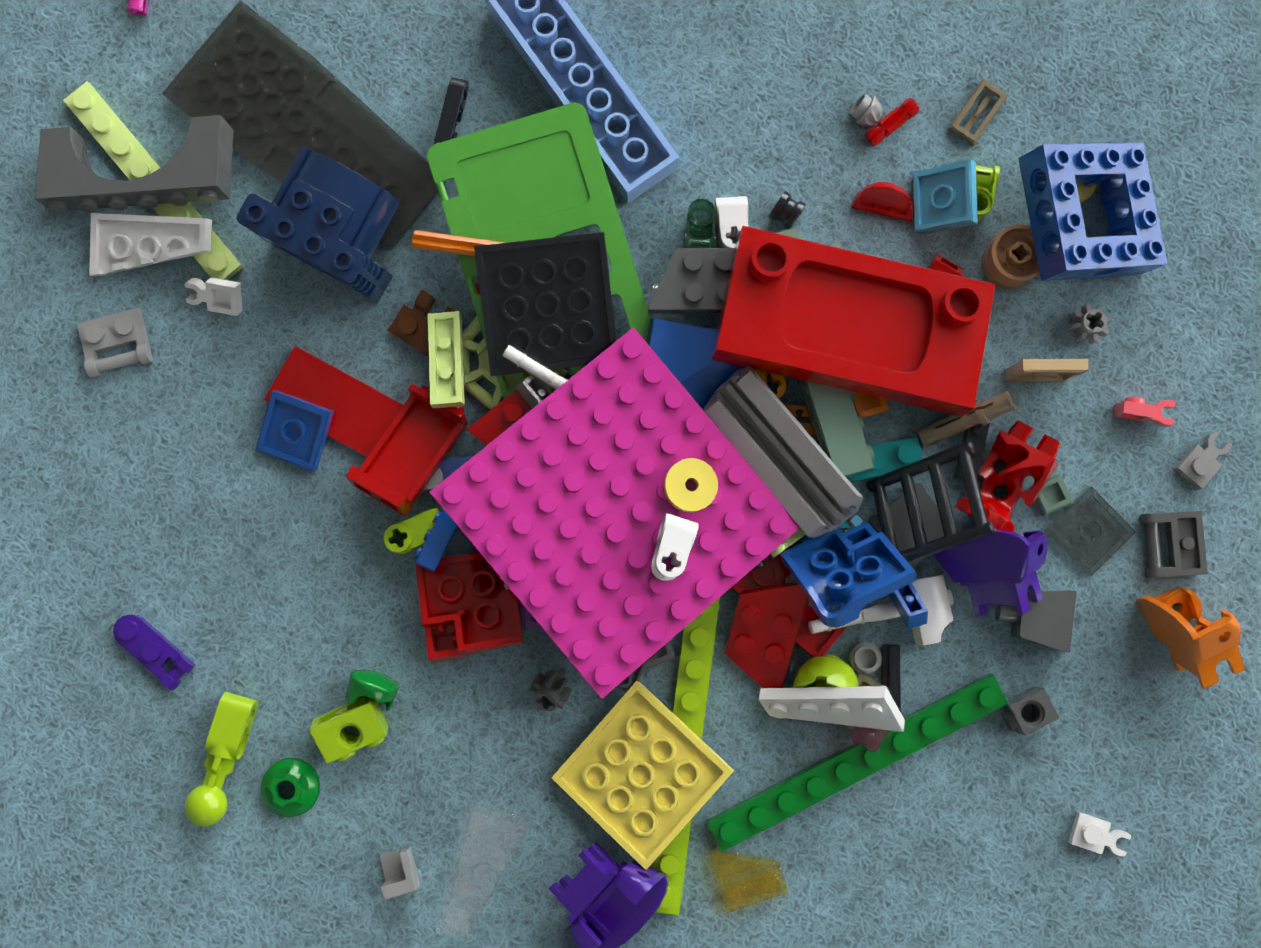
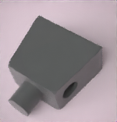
(1047, 621)

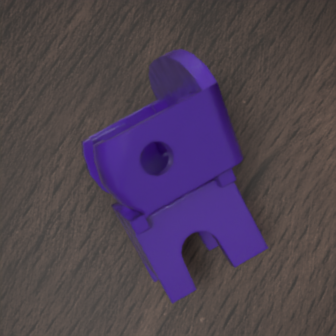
(998, 568)
(612, 898)

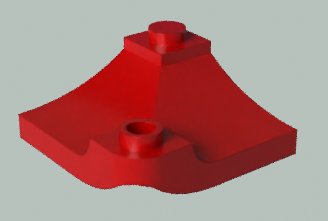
(466, 608)

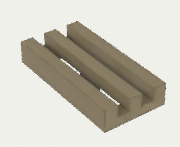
(963, 133)

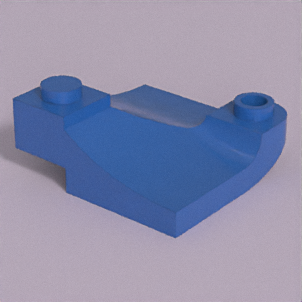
(688, 356)
(847, 571)

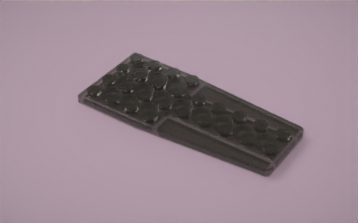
(288, 100)

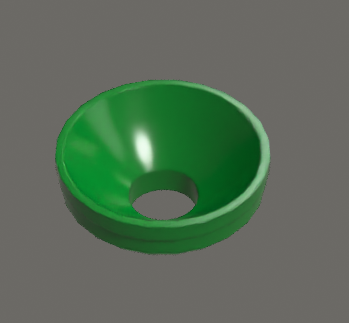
(304, 780)

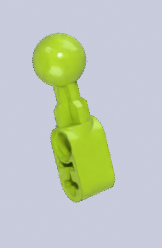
(224, 745)

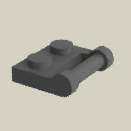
(1184, 541)

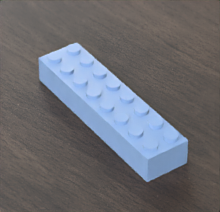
(579, 72)

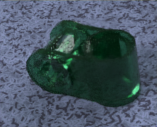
(700, 233)

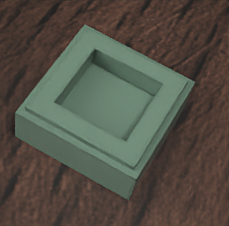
(1053, 495)

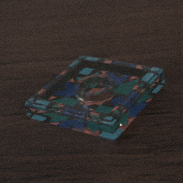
(1090, 531)

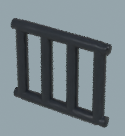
(934, 466)

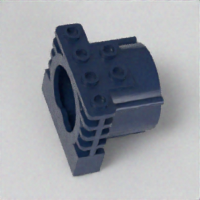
(326, 220)

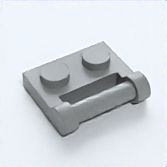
(110, 333)

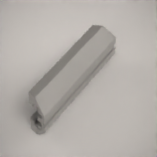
(782, 453)

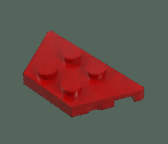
(766, 632)

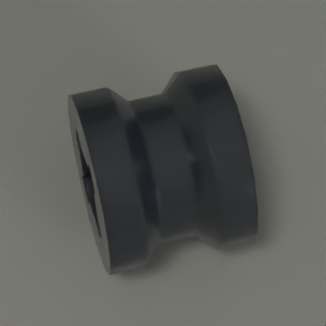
(787, 210)

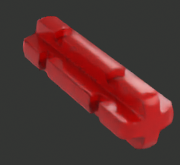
(892, 122)

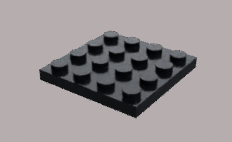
(546, 300)

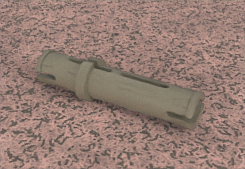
(981, 414)

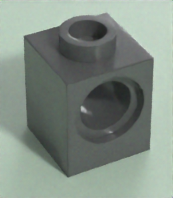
(1042, 713)

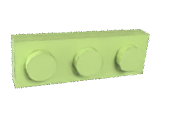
(446, 359)

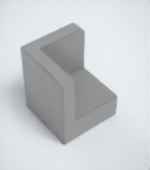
(399, 873)

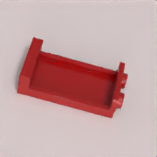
(409, 451)

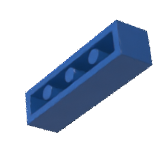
(436, 542)
(909, 606)

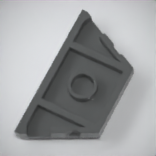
(693, 281)

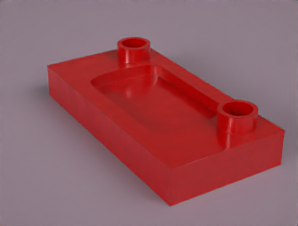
(854, 322)

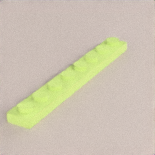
(137, 163)

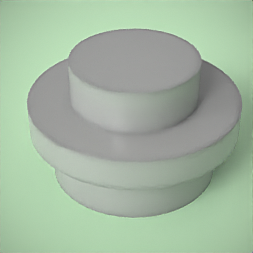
(865, 658)

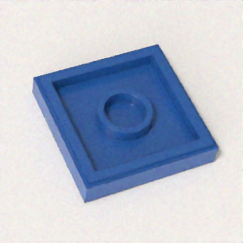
(294, 430)

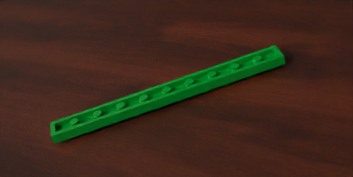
(855, 763)

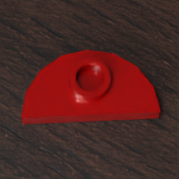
(885, 200)

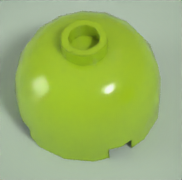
(825, 672)

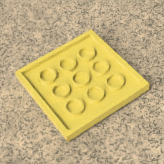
(642, 774)

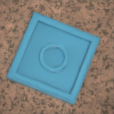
(945, 197)

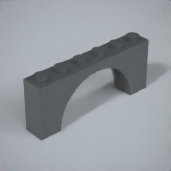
(193, 174)

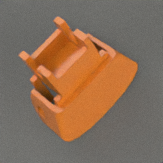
(1194, 647)

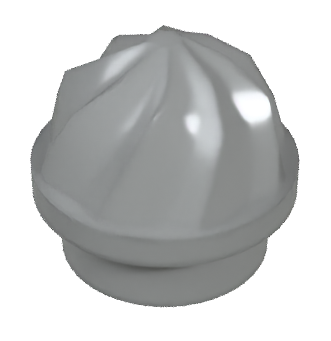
(866, 110)

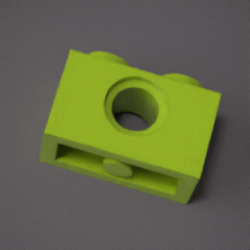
(335, 742)

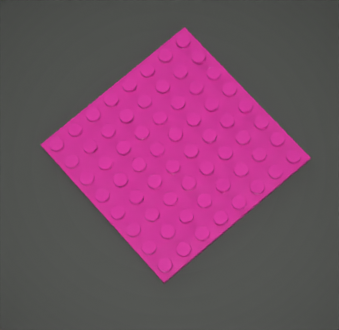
(576, 506)

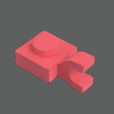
(1136, 409)

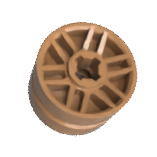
(1011, 258)

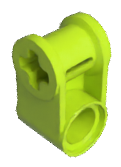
(985, 186)
(414, 528)

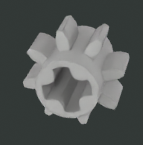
(1081, 323)

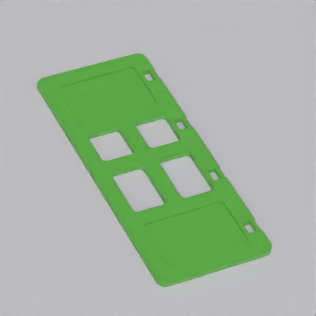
(531, 184)

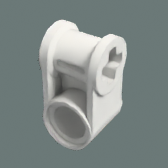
(731, 216)
(673, 541)

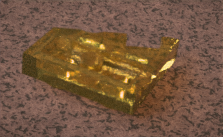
(746, 878)

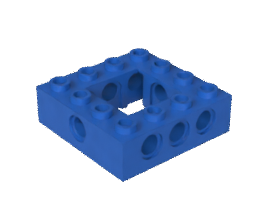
(1056, 217)

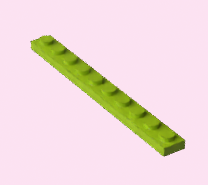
(690, 708)

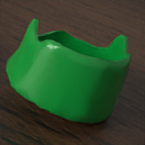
(372, 685)

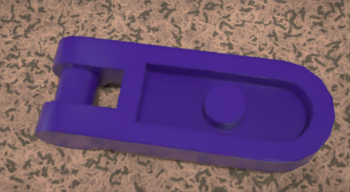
(152, 649)

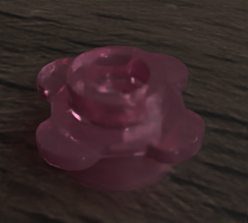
(860, 736)

